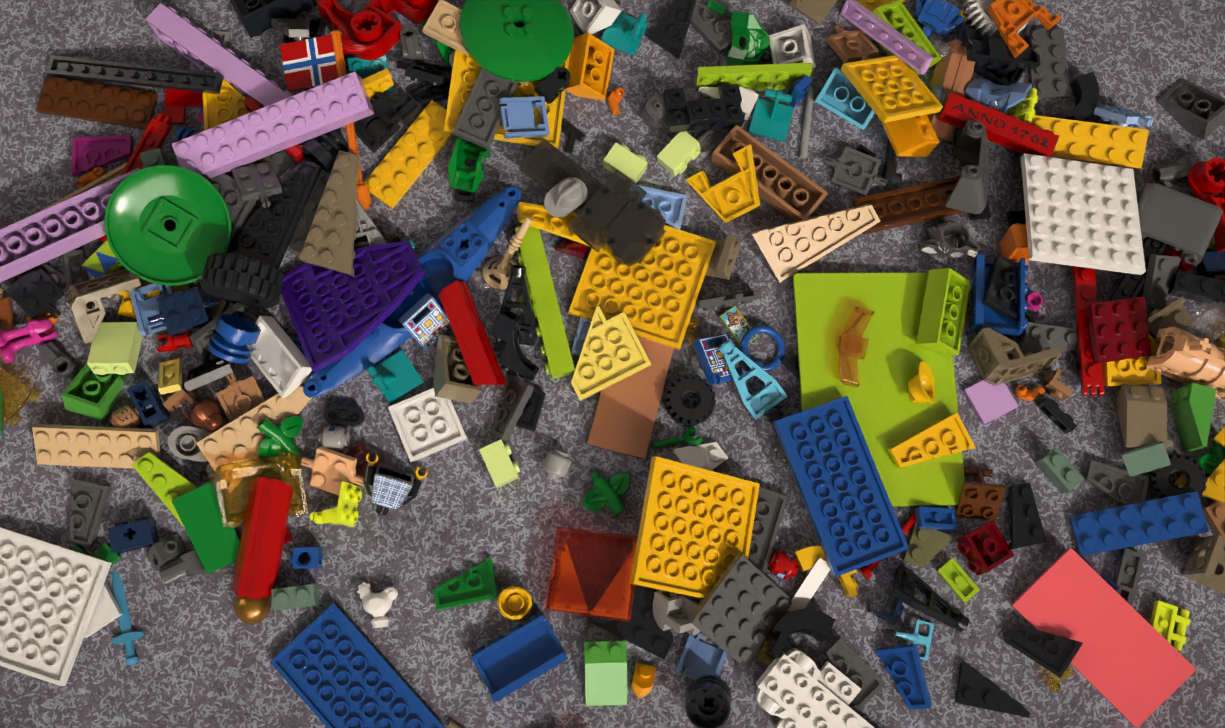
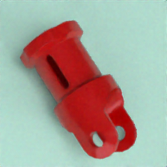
(175, 342)

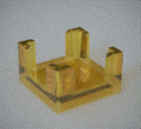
(15, 396)

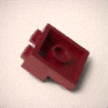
(984, 548)

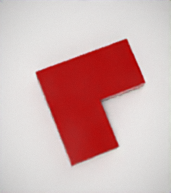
(177, 101)

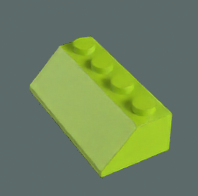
(900, 19)
(943, 311)

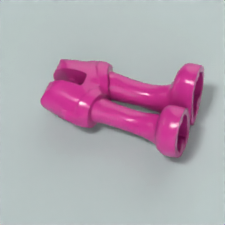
(40, 333)

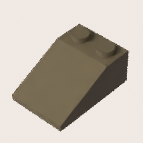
(451, 373)
(1142, 415)

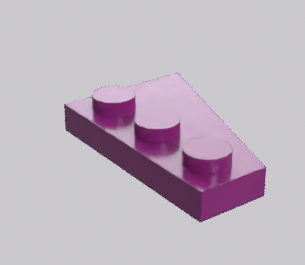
(99, 152)

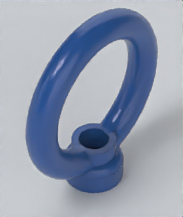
(779, 342)

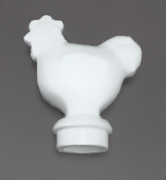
(377, 603)

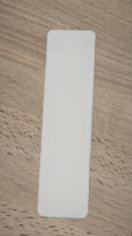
(810, 585)

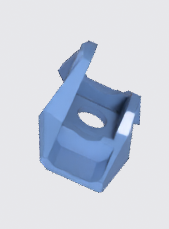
(997, 96)

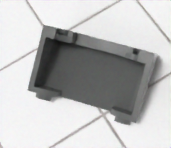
(972, 187)
(1177, 220)

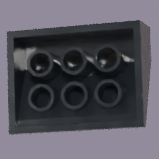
(257, 14)

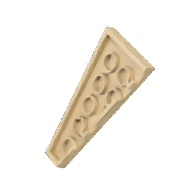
(802, 242)
(241, 438)

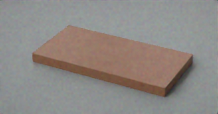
(630, 406)

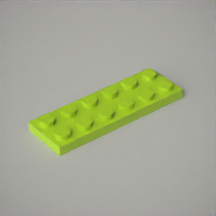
(753, 76)

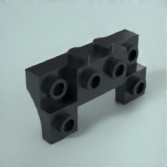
(995, 52)
(703, 114)

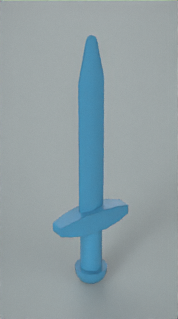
(127, 636)

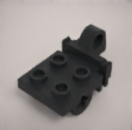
(384, 123)

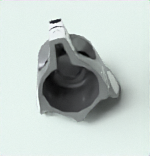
(948, 240)

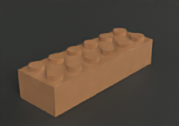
(777, 180)

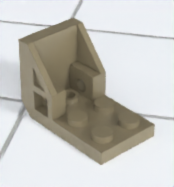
(85, 299)
(990, 354)

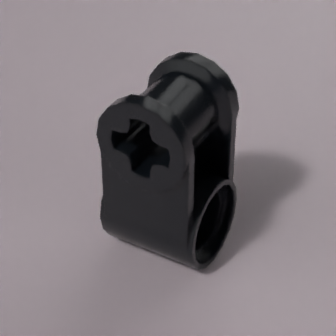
(551, 86)

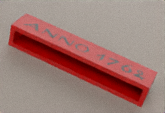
(1000, 128)

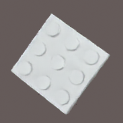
(426, 424)

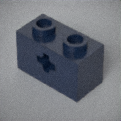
(148, 403)
(145, 535)

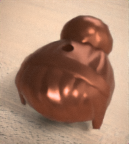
(206, 415)

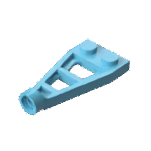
(763, 399)

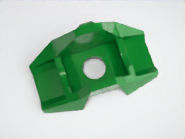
(748, 27)
(463, 176)

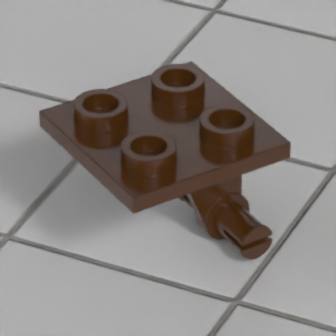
(978, 498)

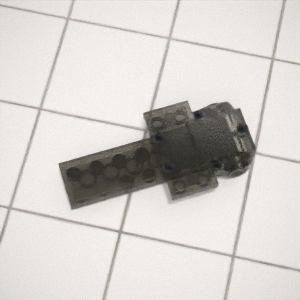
(611, 212)

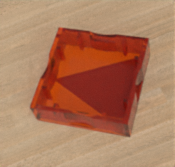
(592, 574)

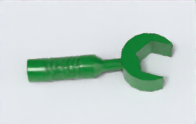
(674, 440)

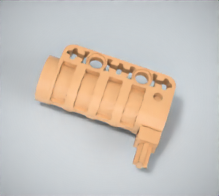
(1189, 359)

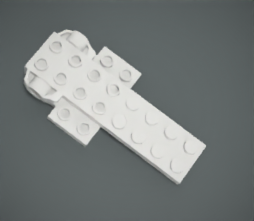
(808, 695)

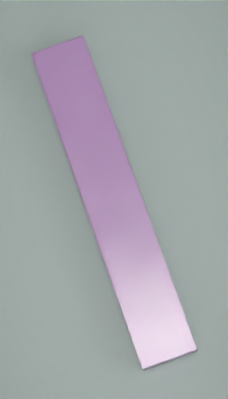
(886, 36)

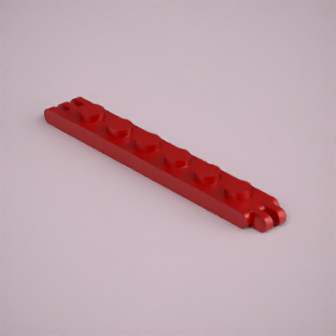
(152, 139)
(1085, 293)

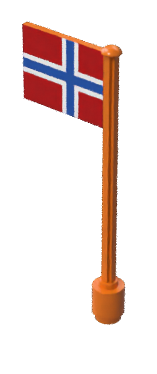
(312, 64)

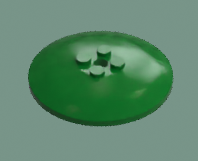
(512, 51)
(138, 218)

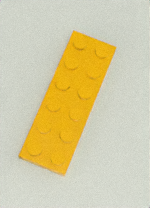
(1096, 141)
(409, 156)

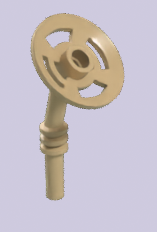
(503, 262)

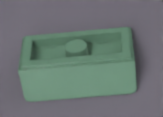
(1145, 459)

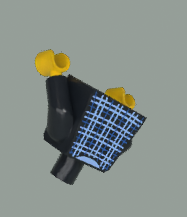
(390, 487)

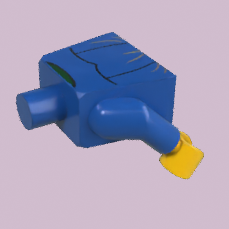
(938, 16)

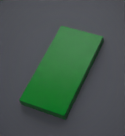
(202, 519)

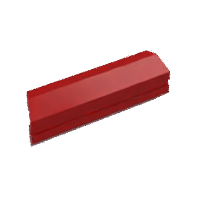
(471, 335)
(262, 538)

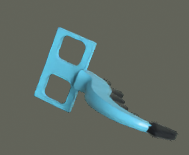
(914, 637)

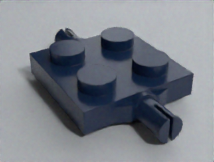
(182, 311)

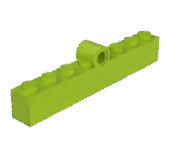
(545, 305)

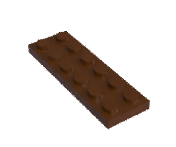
(97, 102)
(910, 204)

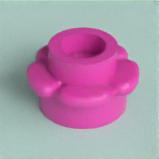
(1037, 298)

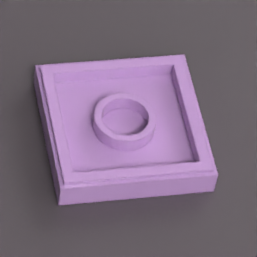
(990, 400)

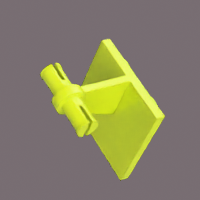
(346, 510)

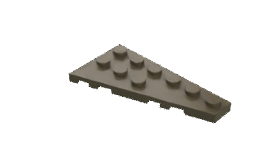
(334, 225)

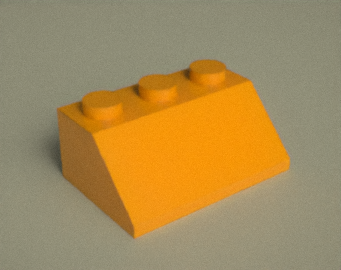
(590, 67)
(912, 136)

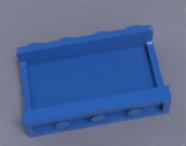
(986, 317)
(518, 657)

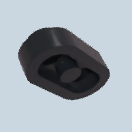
(345, 415)

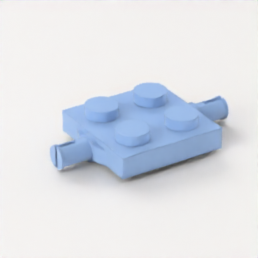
(1122, 116)

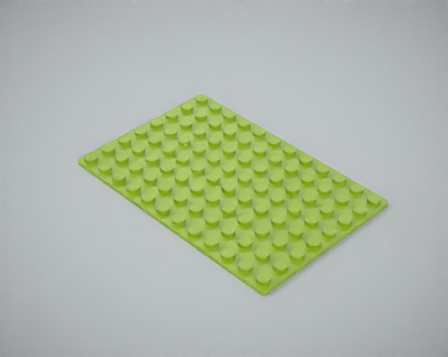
(890, 361)

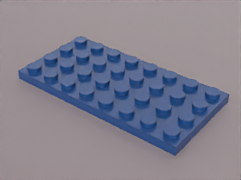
(840, 486)
(348, 678)

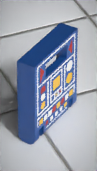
(713, 361)

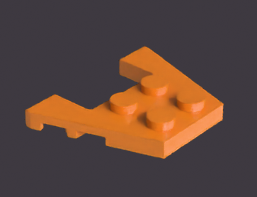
(1014, 14)

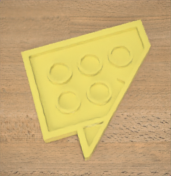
(608, 355)

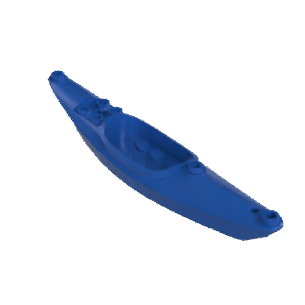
(443, 264)

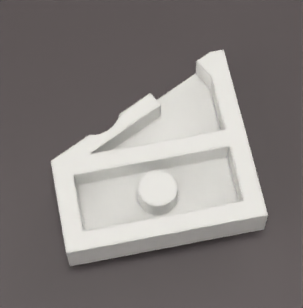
(703, 456)

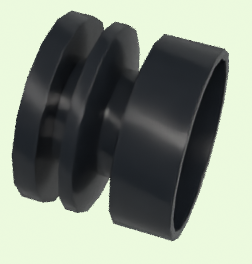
(324, 148)
(705, 712)

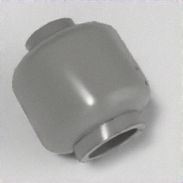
(334, 438)
(556, 463)

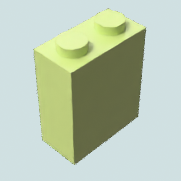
(115, 348)

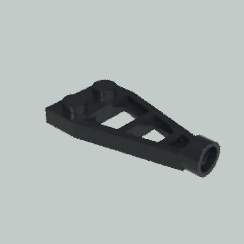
(526, 330)
(904, 589)

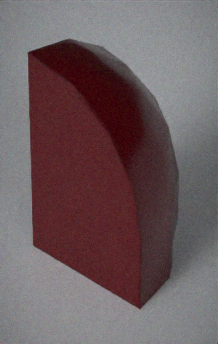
(572, 248)

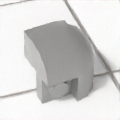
(674, 610)

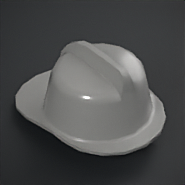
(565, 197)
(183, 443)

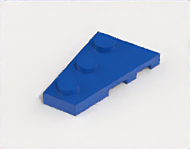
(907, 671)

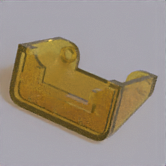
(235, 478)

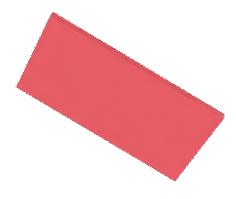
(1119, 648)

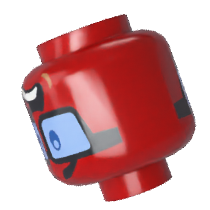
(783, 565)

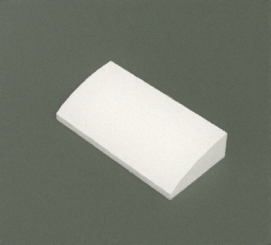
(279, 357)

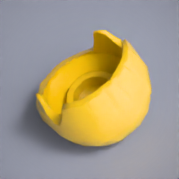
(514, 602)

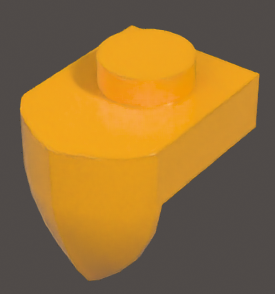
(643, 679)

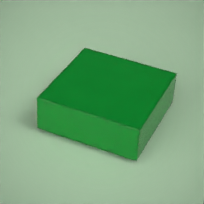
(718, 6)

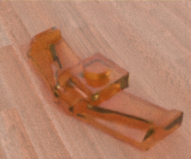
(853, 346)

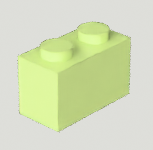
(679, 153)
(626, 162)
(499, 463)

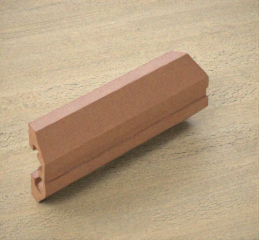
(953, 75)

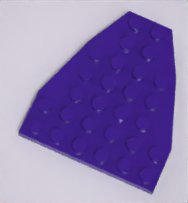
(341, 310)

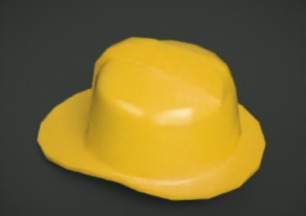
(922, 386)

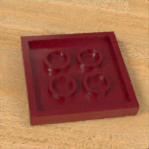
(1119, 330)

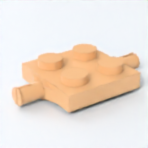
(331, 469)

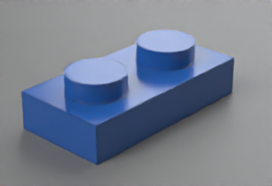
(800, 90)
(935, 518)

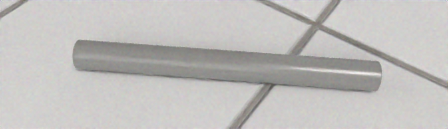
(806, 123)

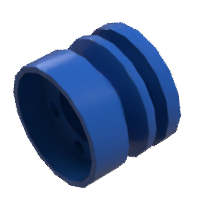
(234, 338)

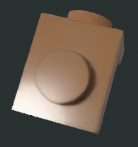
(1056, 388)
(176, 399)

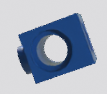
(315, 558)

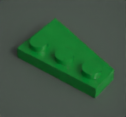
(469, 588)

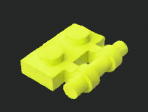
(1027, 113)
(1164, 619)

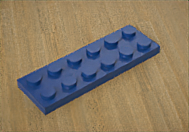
(1139, 523)

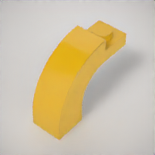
(809, 556)

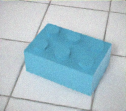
(844, 100)

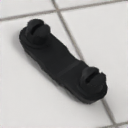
(890, 167)

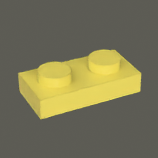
(170, 376)

